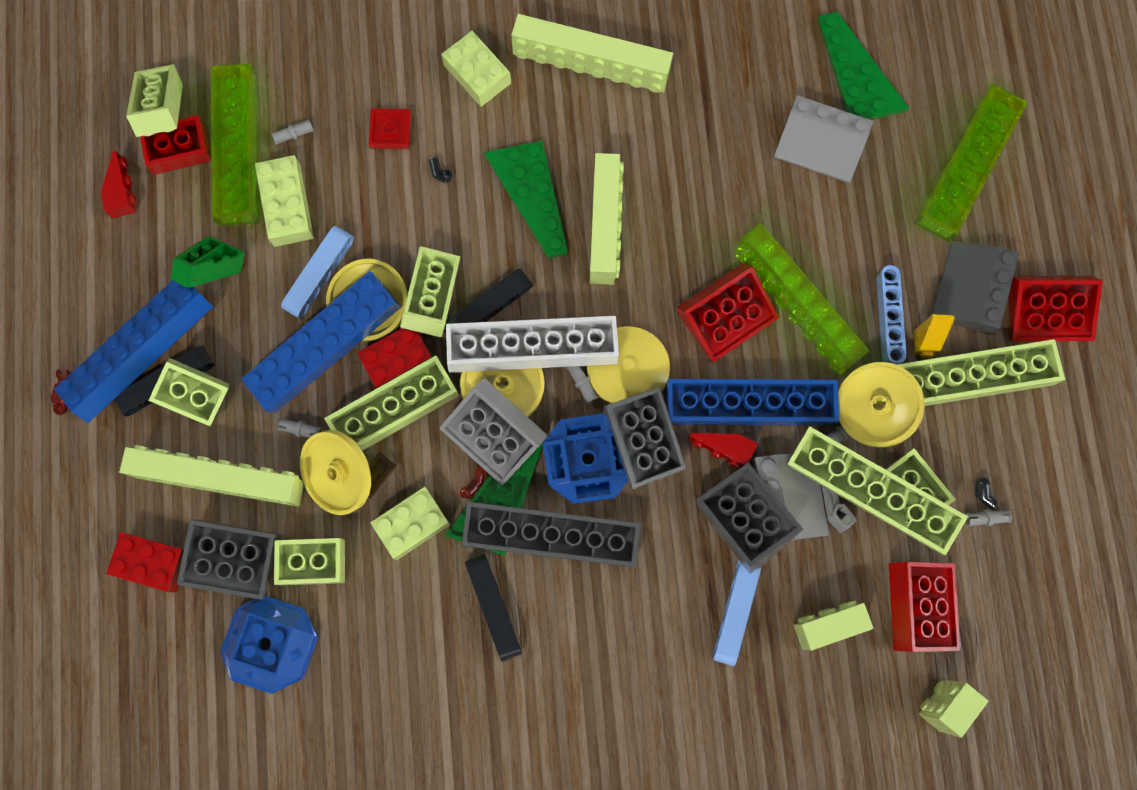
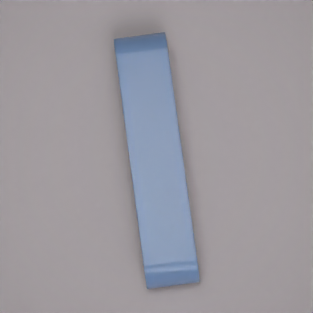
(317, 272)
(894, 307)
(736, 615)

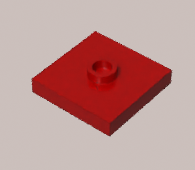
(389, 128)

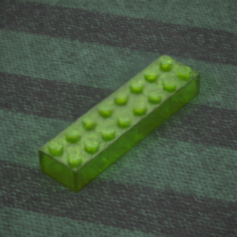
(234, 144)
(971, 163)
(801, 300)

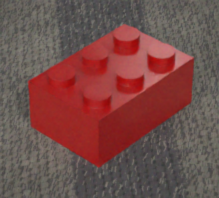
(179, 148)
(393, 356)
(146, 562)

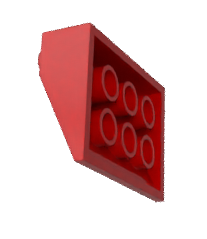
(1054, 308)
(728, 312)
(924, 607)

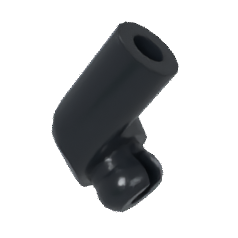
(438, 173)
(982, 492)

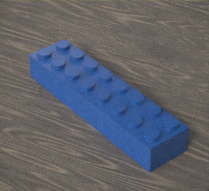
(321, 342)
(132, 349)
(752, 402)

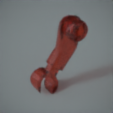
(59, 406)
(474, 486)

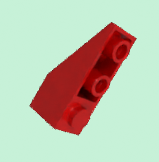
(116, 188)
(731, 447)

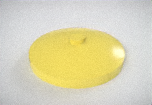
(388, 275)
(640, 366)
(519, 386)
(880, 404)
(335, 472)

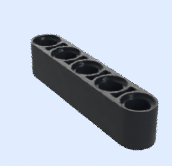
(493, 300)
(137, 395)
(493, 608)

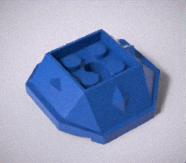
(564, 464)
(290, 650)

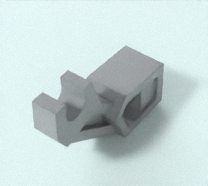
(832, 506)

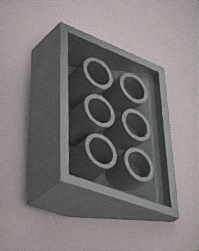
(976, 285)
(645, 437)
(749, 517)
(228, 559)

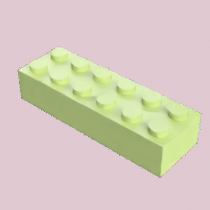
(606, 219)
(394, 404)

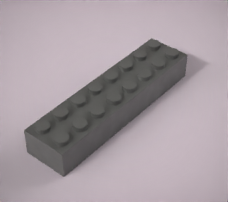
(550, 534)

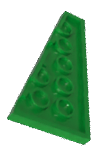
(859, 79)
(529, 185)
(509, 494)

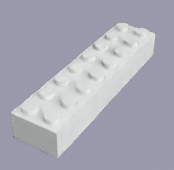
(532, 344)

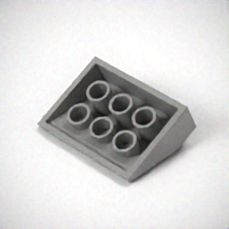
(823, 139)
(493, 431)
(796, 492)

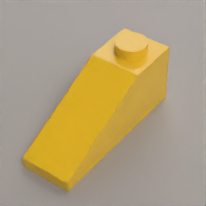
(931, 335)

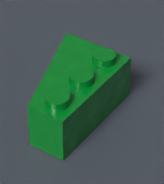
(206, 262)

